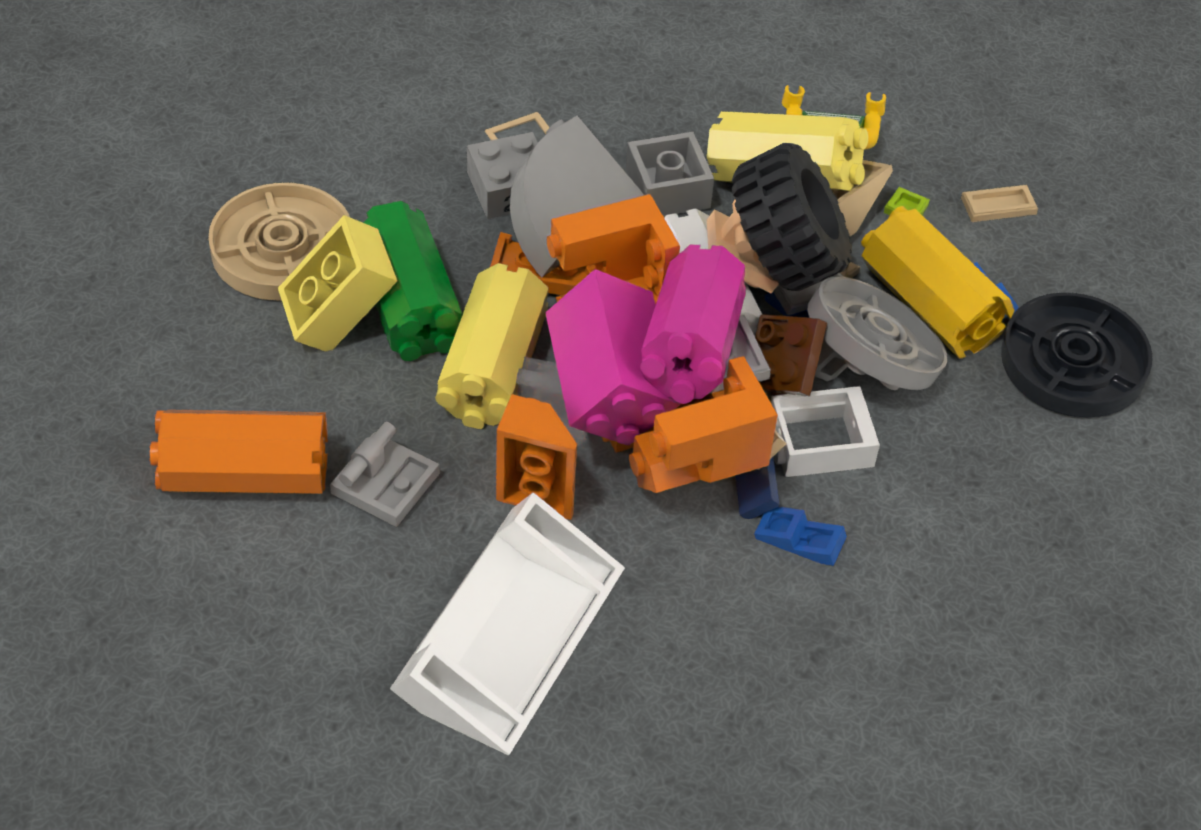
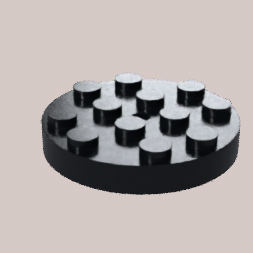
(1076, 354)

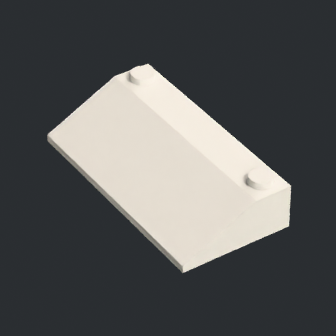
(509, 626)

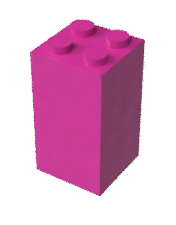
(599, 356)

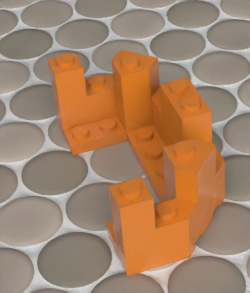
(700, 439)

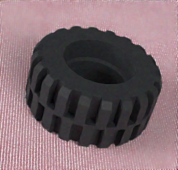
(791, 217)

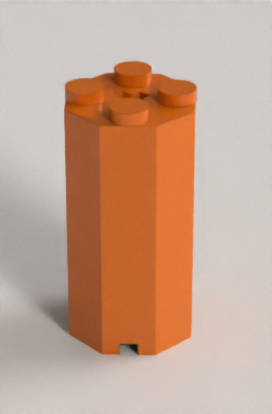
(240, 451)

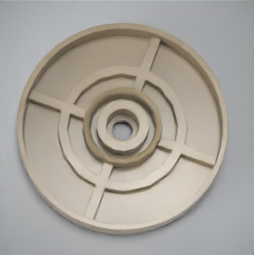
(268, 233)

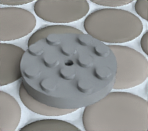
(878, 334)

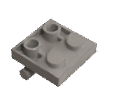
(385, 477)

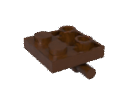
(791, 352)

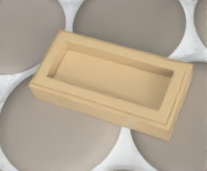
(999, 203)

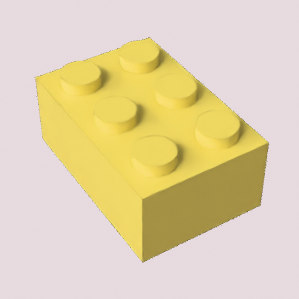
(337, 284)

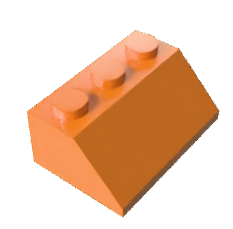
(535, 456)

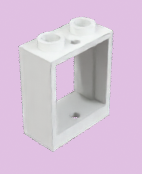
(826, 405)

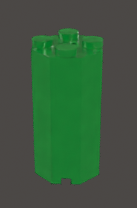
(421, 307)

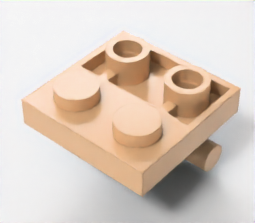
(729, 233)

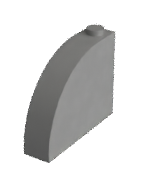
(562, 177)

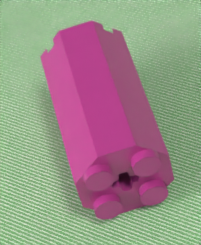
(694, 323)

